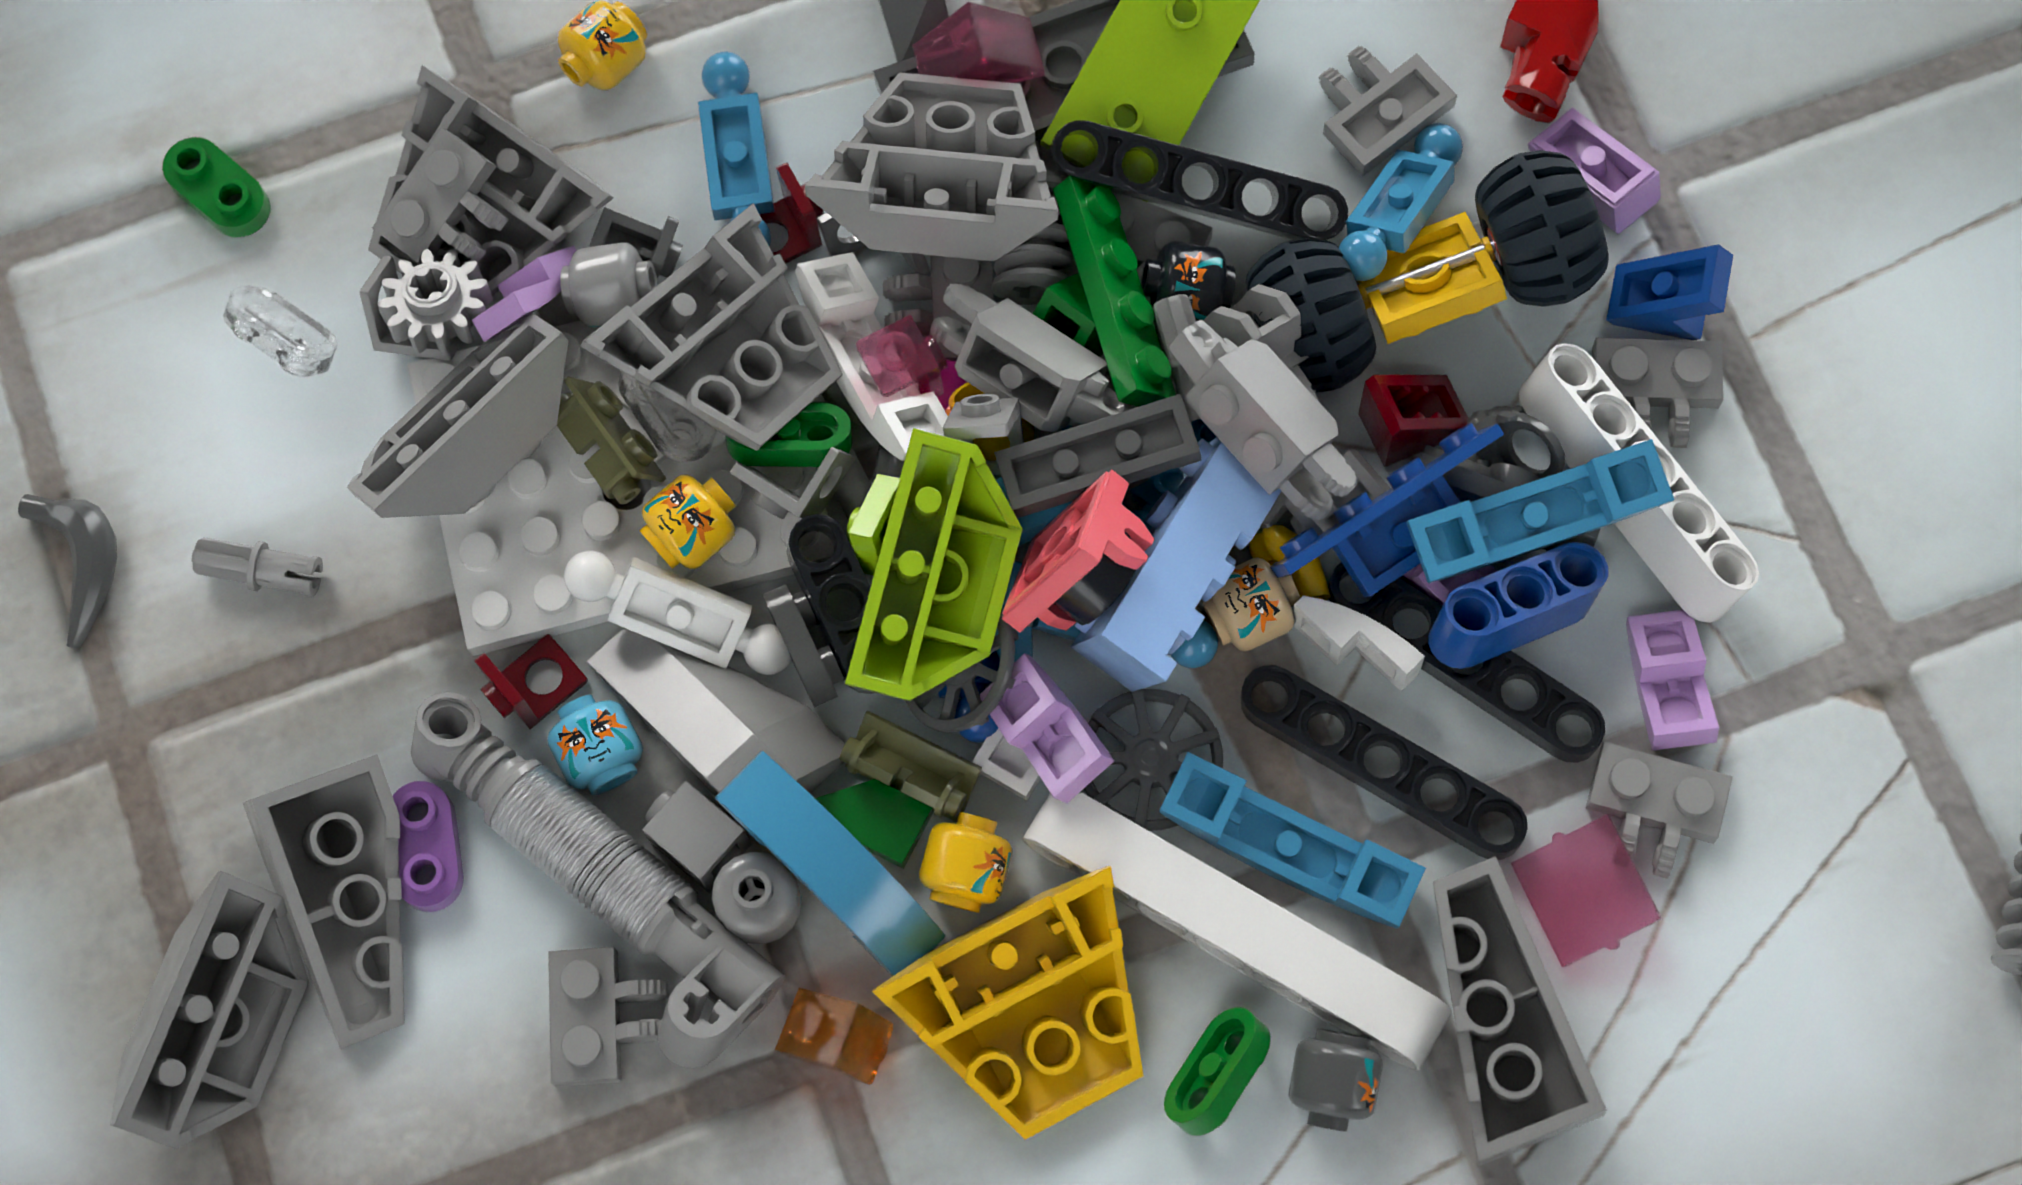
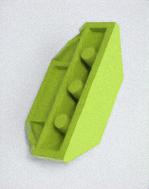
(936, 572)

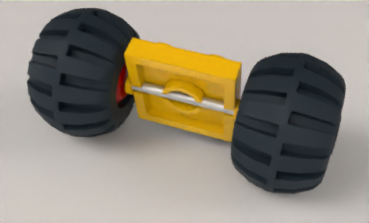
(1535, 231)

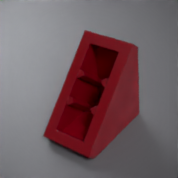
(1408, 413)

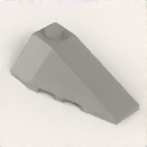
(715, 714)
(337, 867)

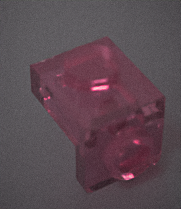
(902, 357)

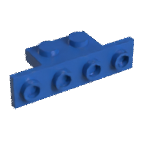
(1374, 533)

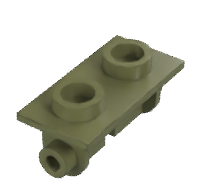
(624, 453)
(911, 765)

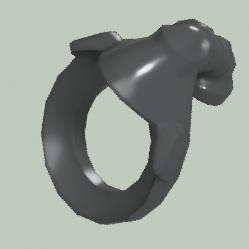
(1502, 450)

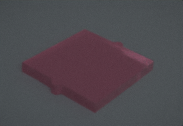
(1586, 891)

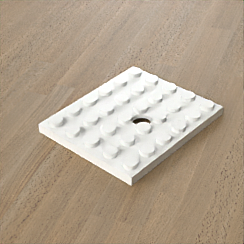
(517, 541)

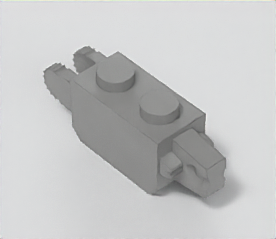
(1026, 358)
(1264, 418)

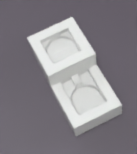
(1341, 630)

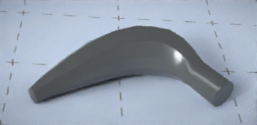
(92, 552)

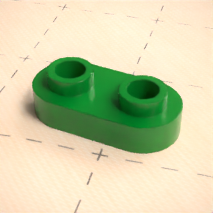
(213, 183)
(800, 442)
(1217, 1071)

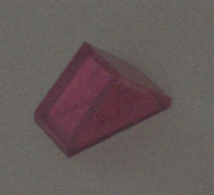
(981, 46)

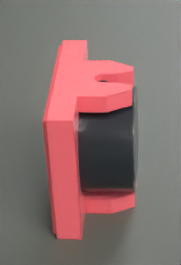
(1080, 560)

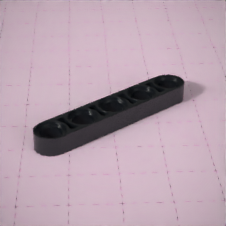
(1485, 685)
(1400, 790)

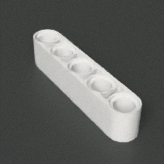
(1680, 541)

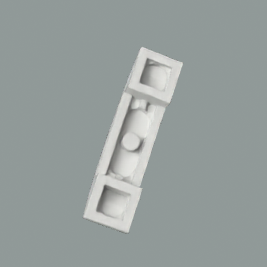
(844, 311)

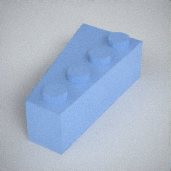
(1187, 563)

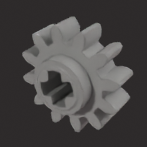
(434, 301)

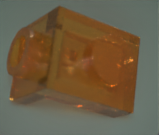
(835, 1035)

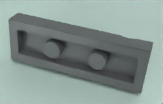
(1068, 462)

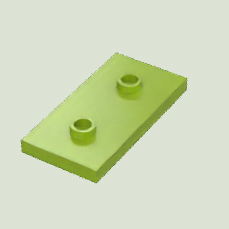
(1150, 74)

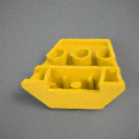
(1030, 1005)

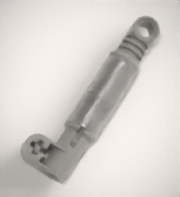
(610, 868)

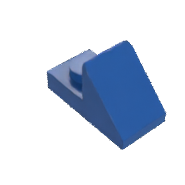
(1671, 292)

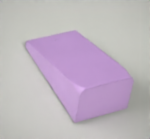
(1616, 177)

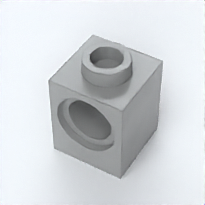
(694, 833)

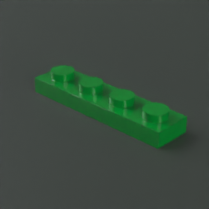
(1114, 292)

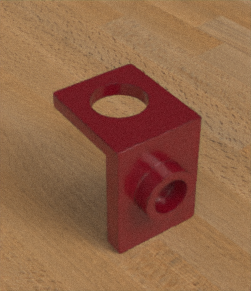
(797, 215)
(509, 690)

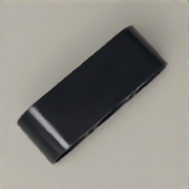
(822, 578)

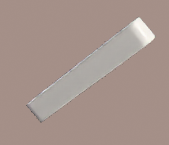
(1242, 928)

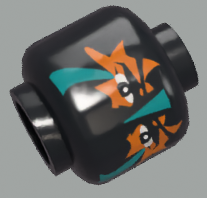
(1193, 271)

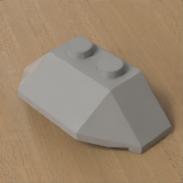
(469, 427)
(212, 1016)

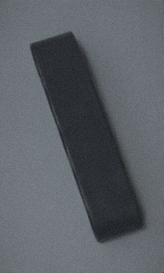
(1228, 179)

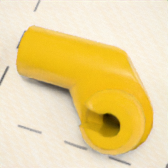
(1308, 579)

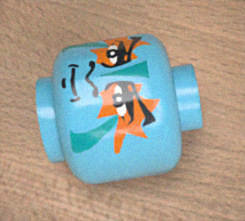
(595, 744)

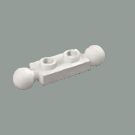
(677, 612)

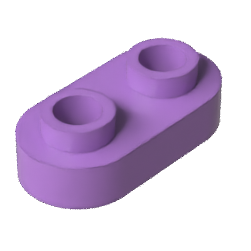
(428, 843)

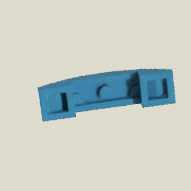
(1540, 512)
(1290, 845)
(830, 863)

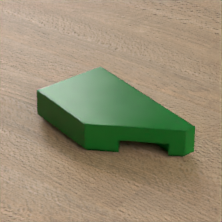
(880, 818)

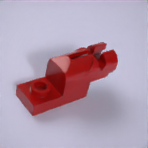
(1549, 50)

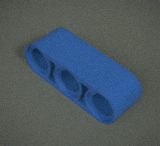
(1550, 587)

